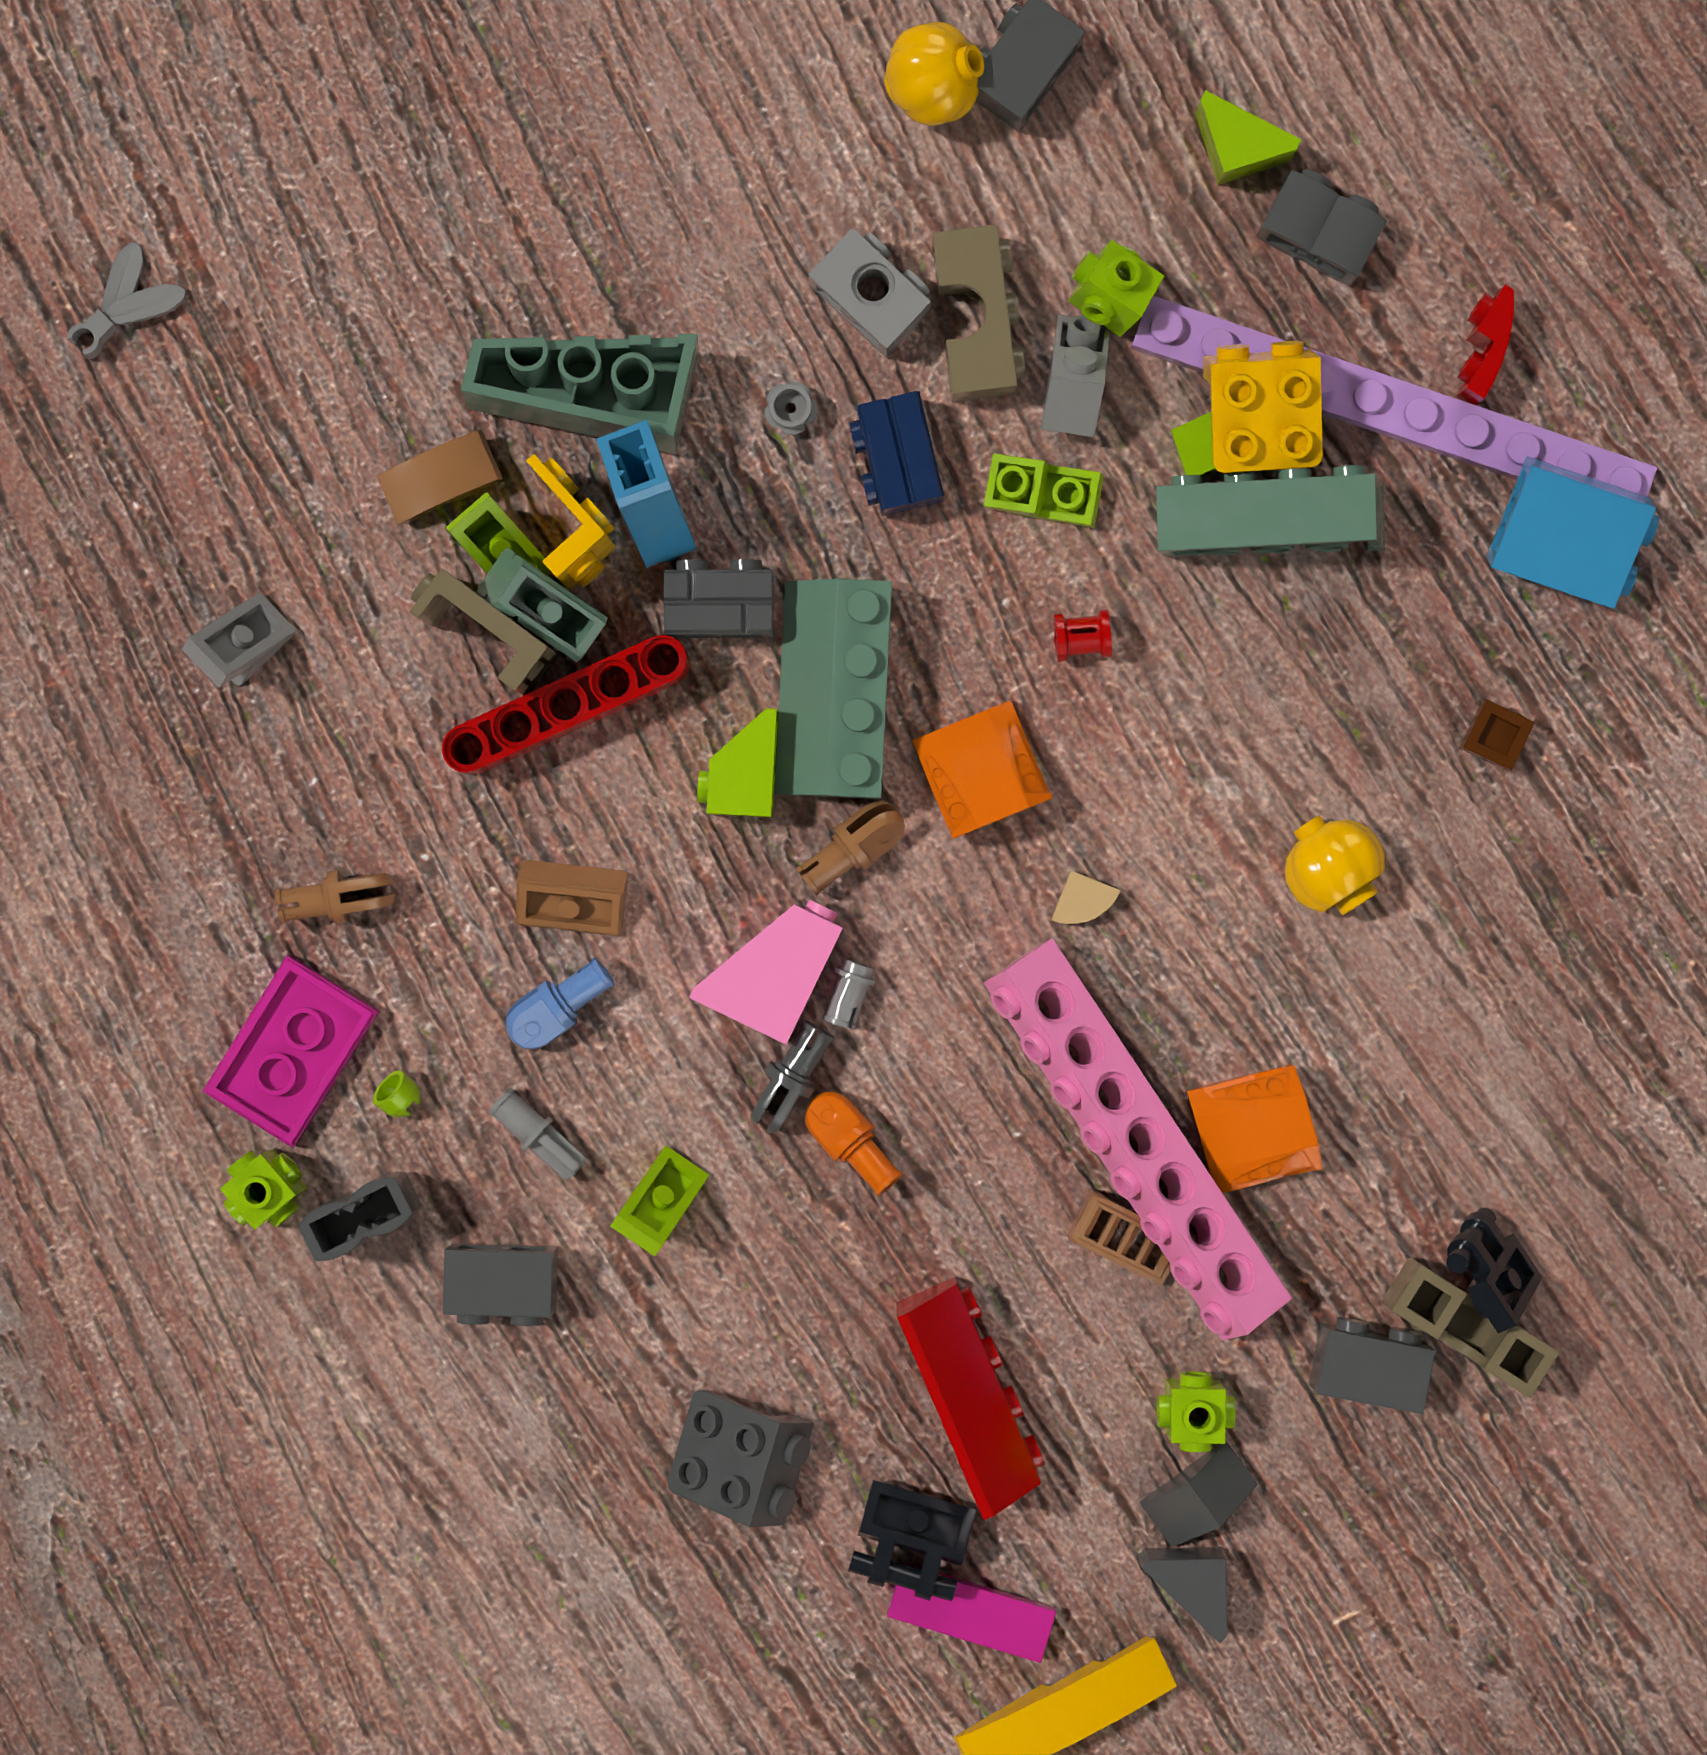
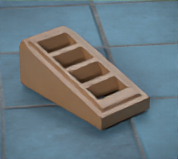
(1085, 1221)

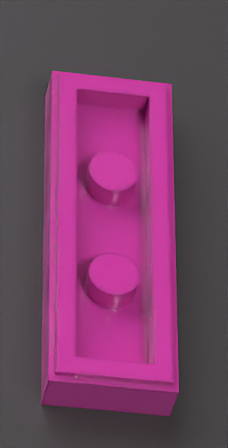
(980, 1617)

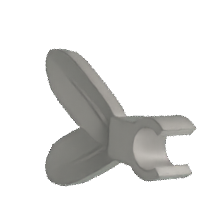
(123, 304)

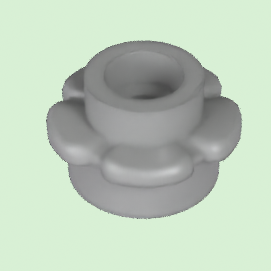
(780, 397)

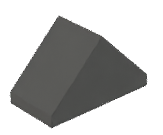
(1200, 1496)
(1194, 1580)

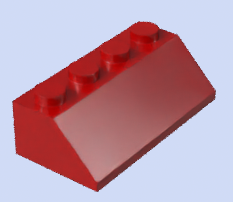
(969, 1396)

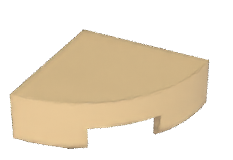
(1083, 899)

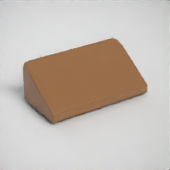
(571, 897)

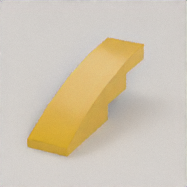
(1074, 1706)

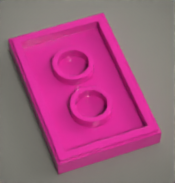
(291, 1051)

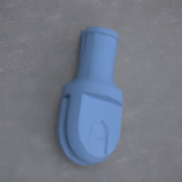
(553, 1007)

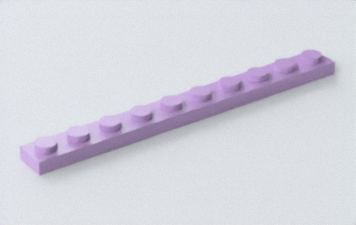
(1394, 405)

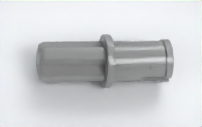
(537, 1135)

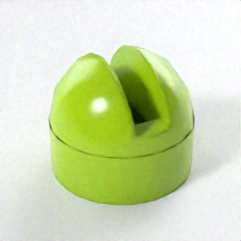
(396, 1094)

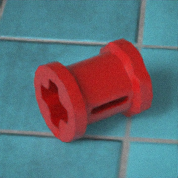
(1082, 635)

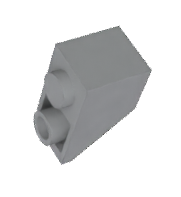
(1076, 376)

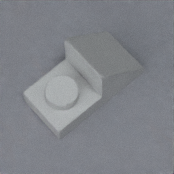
(239, 641)

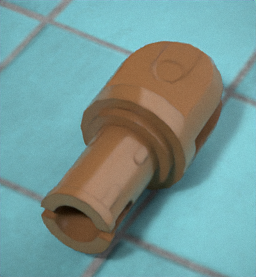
(856, 843)
(330, 897)

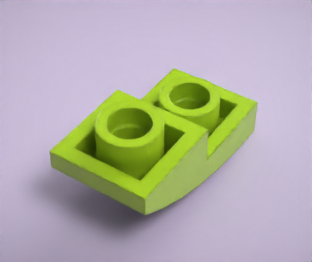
(1043, 490)

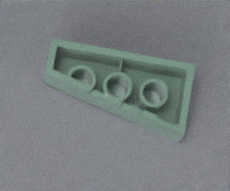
(1271, 513)

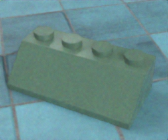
(833, 688)

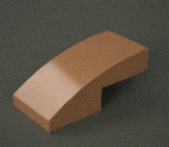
(439, 477)

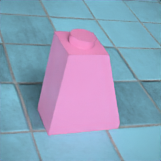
(774, 972)

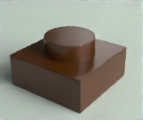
(1497, 735)

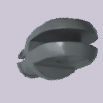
(792, 1074)

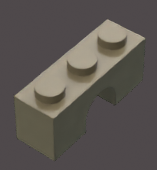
(973, 266)
(1451, 1317)

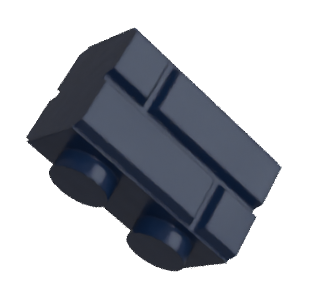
(898, 454)

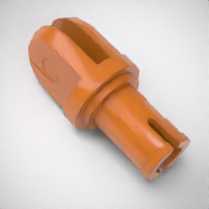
(848, 1137)

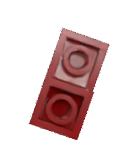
(1491, 334)

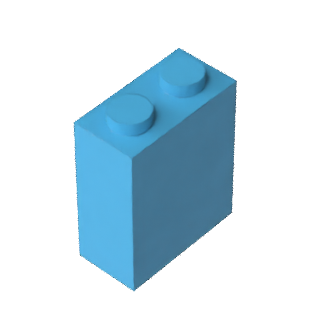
(1572, 533)

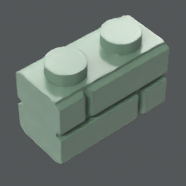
(542, 604)

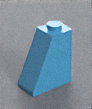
(646, 494)

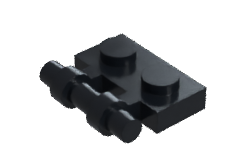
(1499, 1267)
(915, 1524)

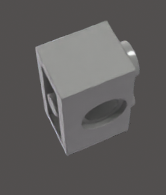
(883, 321)

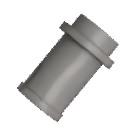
(849, 993)

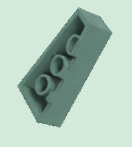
(585, 382)

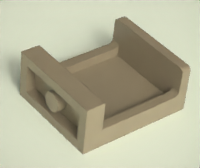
(529, 663)

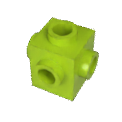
(1114, 287)
(282, 1186)
(1189, 1392)

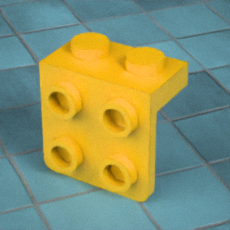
(1265, 407)
(581, 553)

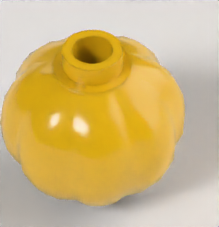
(933, 73)
(1334, 864)

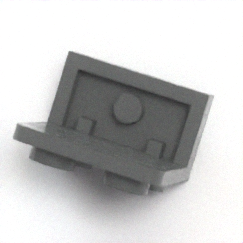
(739, 1460)

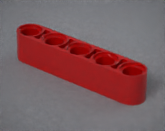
(539, 705)

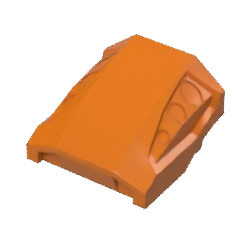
(981, 769)
(1255, 1128)

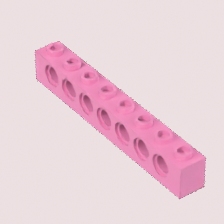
(1163, 1151)

